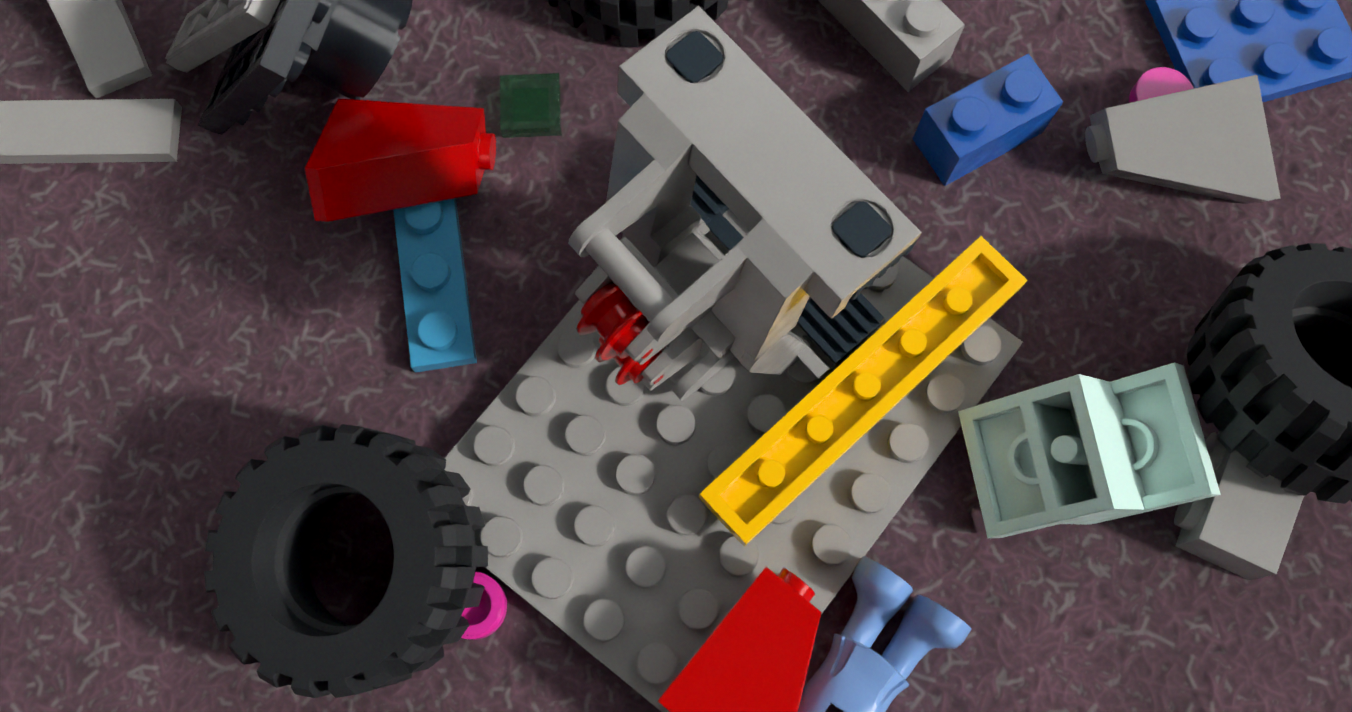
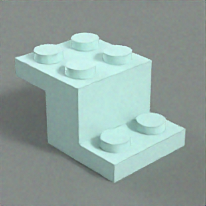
(1087, 451)

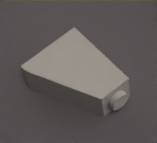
(1191, 141)

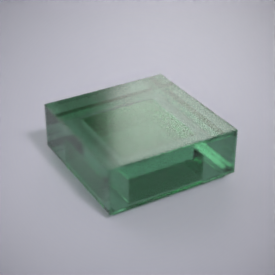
(530, 105)

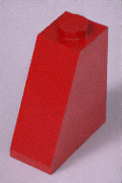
(396, 157)
(755, 654)

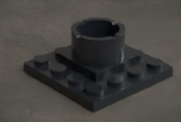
(327, 40)

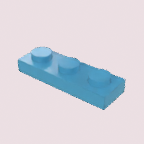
(434, 286)

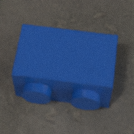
(986, 119)

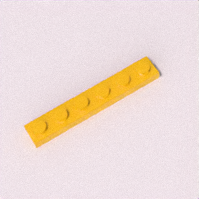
(861, 391)

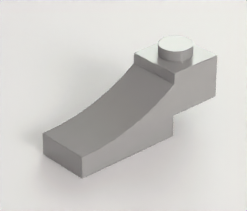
(101, 43)

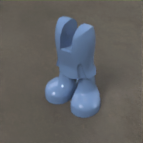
(859, 677)

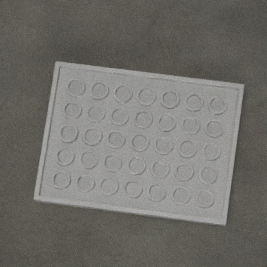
(601, 483)

